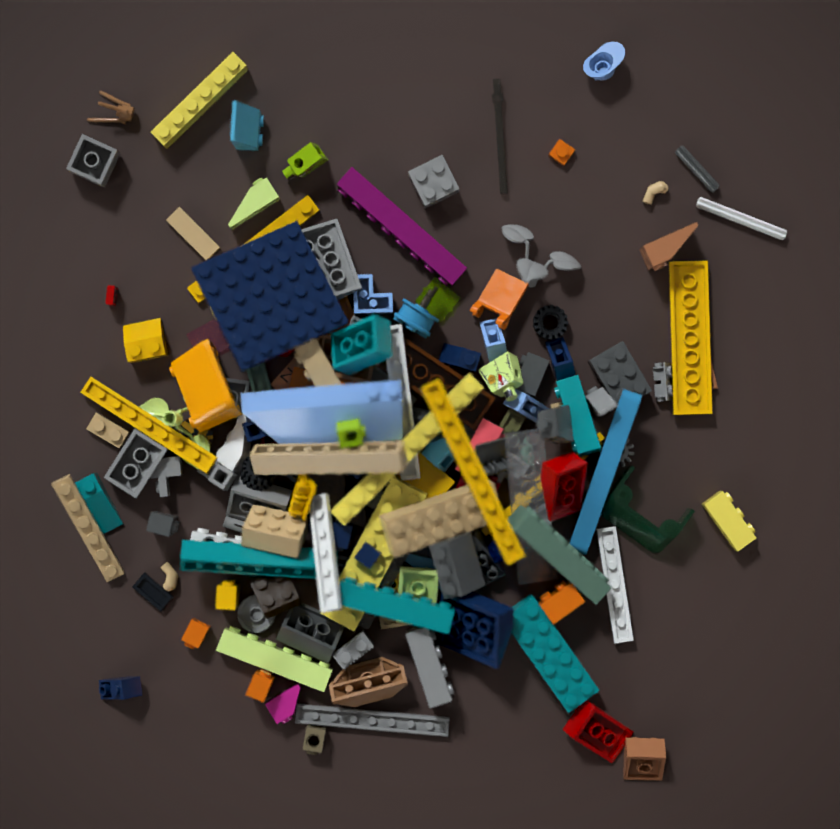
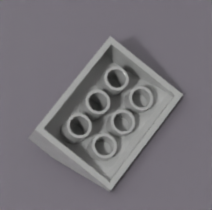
(333, 257)

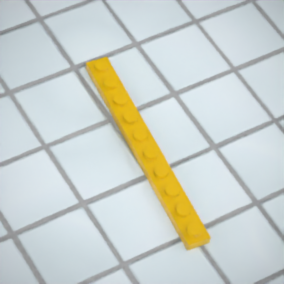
(472, 471)

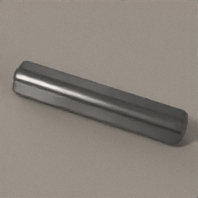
(697, 168)

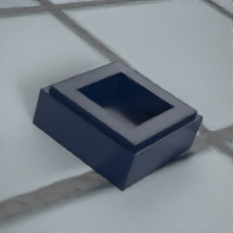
(367, 555)

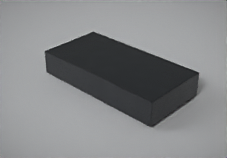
(152, 591)

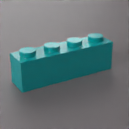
(583, 429)

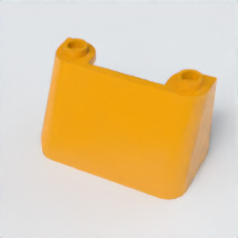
(204, 386)

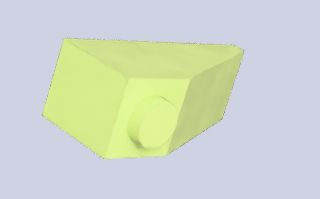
(257, 199)

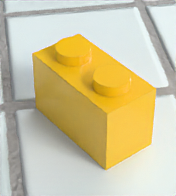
(227, 595)

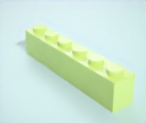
(274, 659)

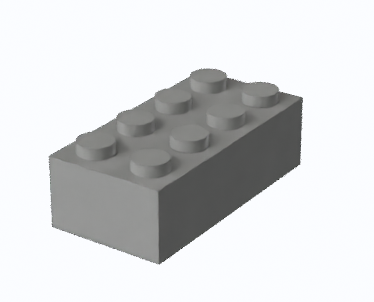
(428, 665)

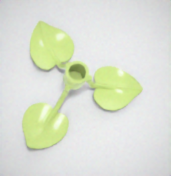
(159, 409)

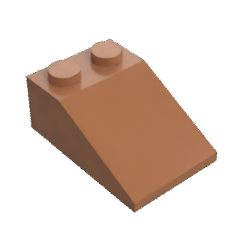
(663, 249)

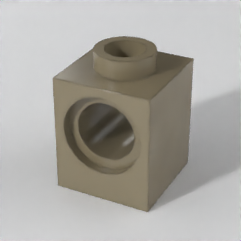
(313, 730)

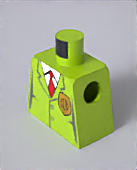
(312, 158)

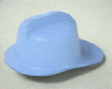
(603, 62)

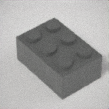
(619, 371)

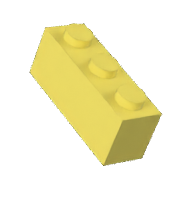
(729, 520)

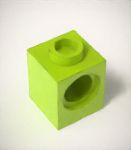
(346, 440)

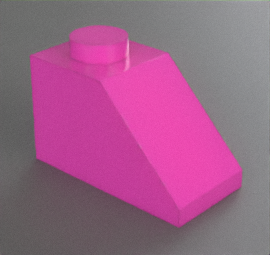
(284, 704)

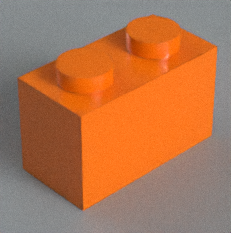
(260, 685)

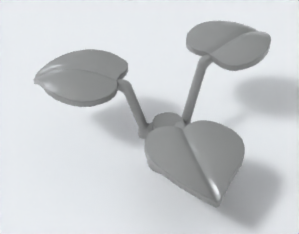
(530, 270)

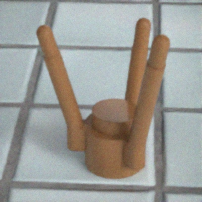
(123, 111)

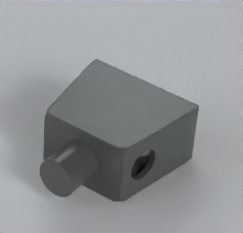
(555, 425)

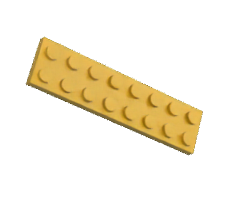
(690, 337)

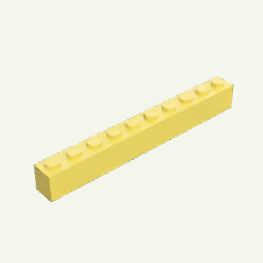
(413, 442)

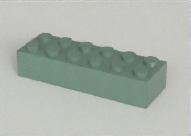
(559, 553)

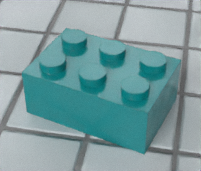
(361, 345)

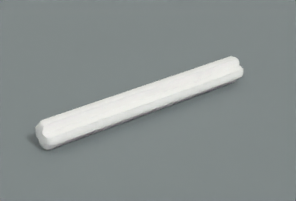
(741, 218)

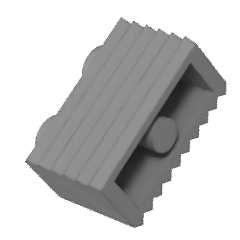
(353, 649)

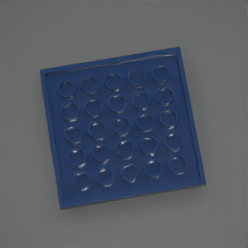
(269, 296)

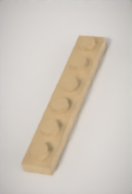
(88, 527)

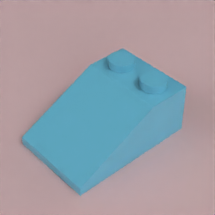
(246, 127)

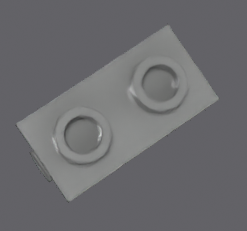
(664, 374)

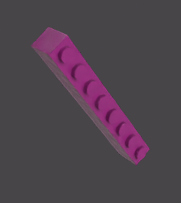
(401, 226)

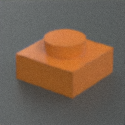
(561, 152)

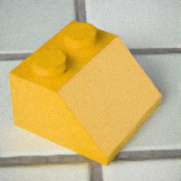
(144, 340)

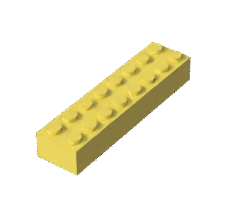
(397, 495)

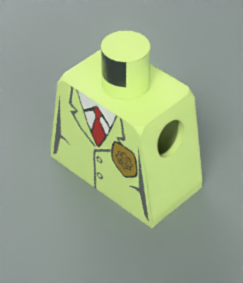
(503, 375)

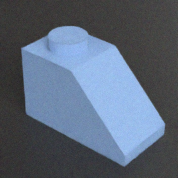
(493, 339)
(526, 406)

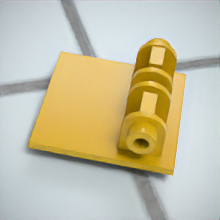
(302, 496)

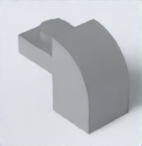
(166, 468)
(220, 476)

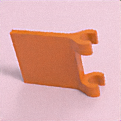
(500, 297)

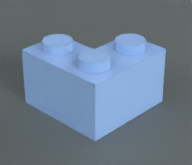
(371, 303)

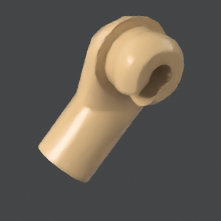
(652, 190)
(171, 578)

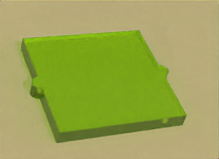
(442, 301)

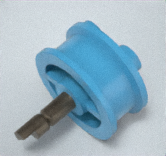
(416, 316)

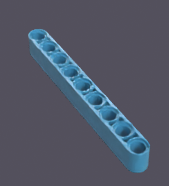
(605, 470)

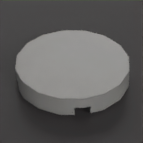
(256, 623)

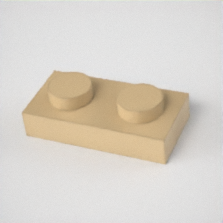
(108, 430)

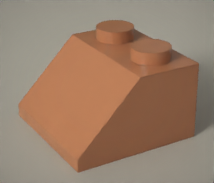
(644, 759)

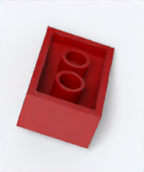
(563, 485)
(597, 731)

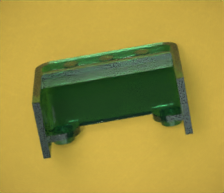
(635, 525)

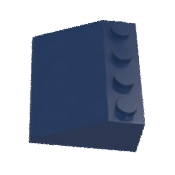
(478, 628)

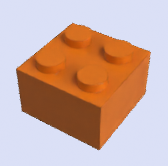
(560, 601)

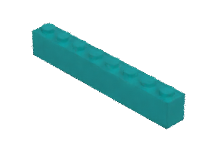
(237, 559)

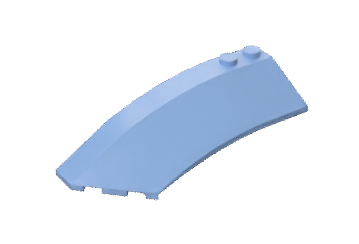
(312, 412)

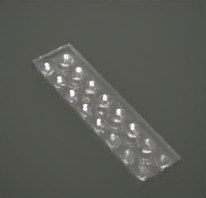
(524, 463)

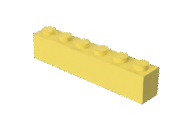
(199, 100)

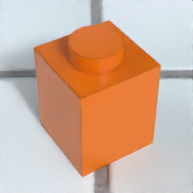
(195, 633)

